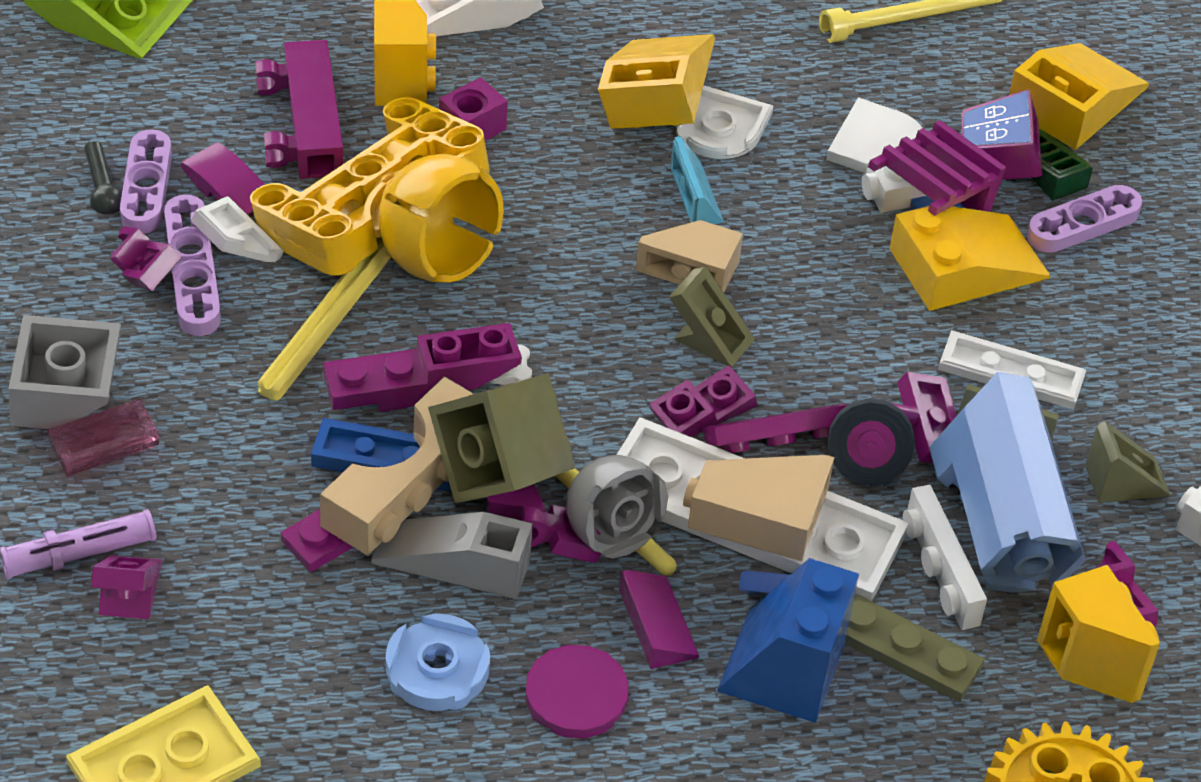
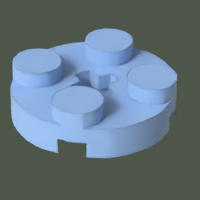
(433, 687)

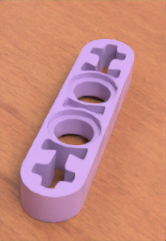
(192, 265)

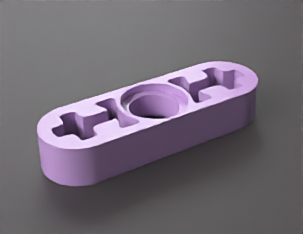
(139, 168)
(1092, 205)

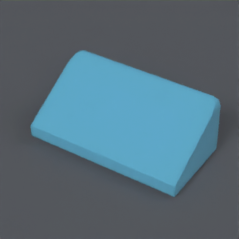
(693, 184)

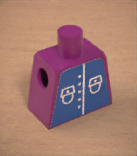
(1007, 132)

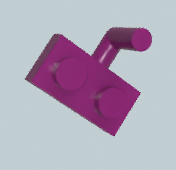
(927, 407)

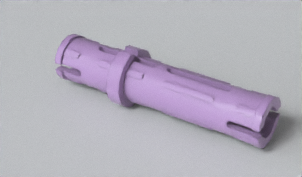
(77, 544)

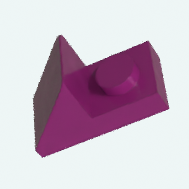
(126, 585)

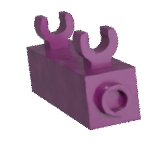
(313, 109)

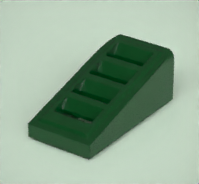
(1074, 174)

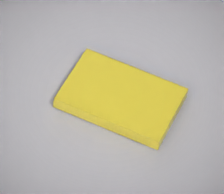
(176, 743)

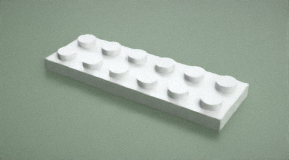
(844, 534)

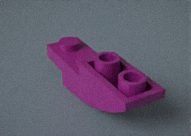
(404, 377)

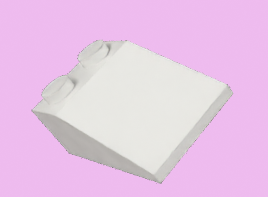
(464, 16)

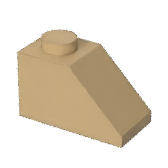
(679, 250)

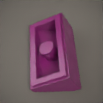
(656, 618)

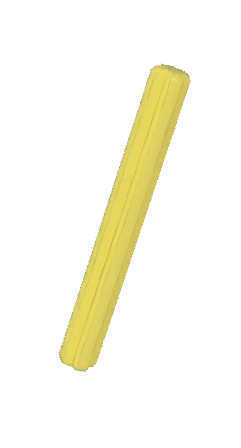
(321, 325)

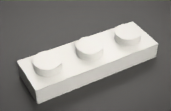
(944, 558)

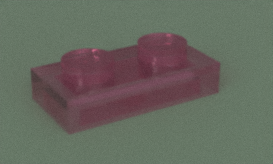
(103, 437)

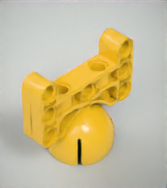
(395, 190)

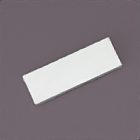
(982, 359)

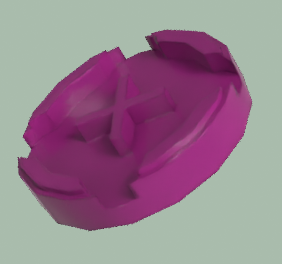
(576, 691)

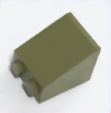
(502, 438)

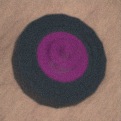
(871, 442)

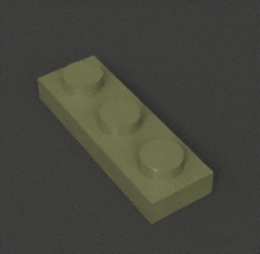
(912, 649)

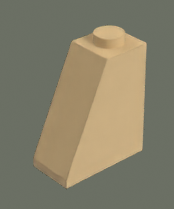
(761, 501)

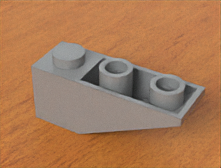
(462, 549)

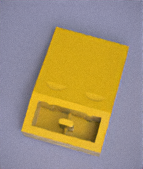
(655, 81)
(1075, 90)

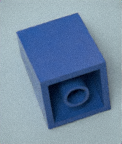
(793, 641)

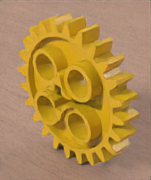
(1065, 754)

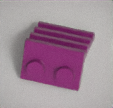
(944, 168)

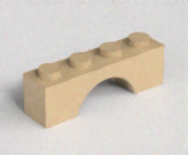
(372, 502)

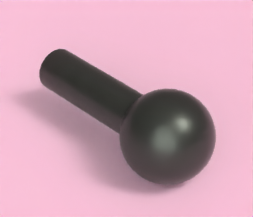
(106, 196)

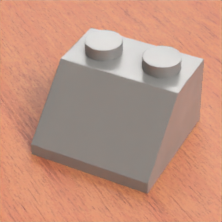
(61, 370)

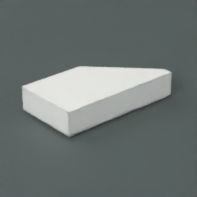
(235, 231)

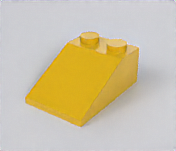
(402, 52)
(962, 254)

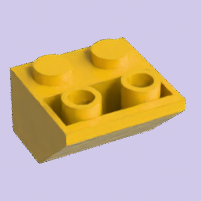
(1098, 635)

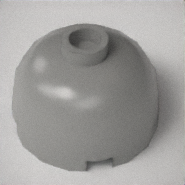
(618, 500)

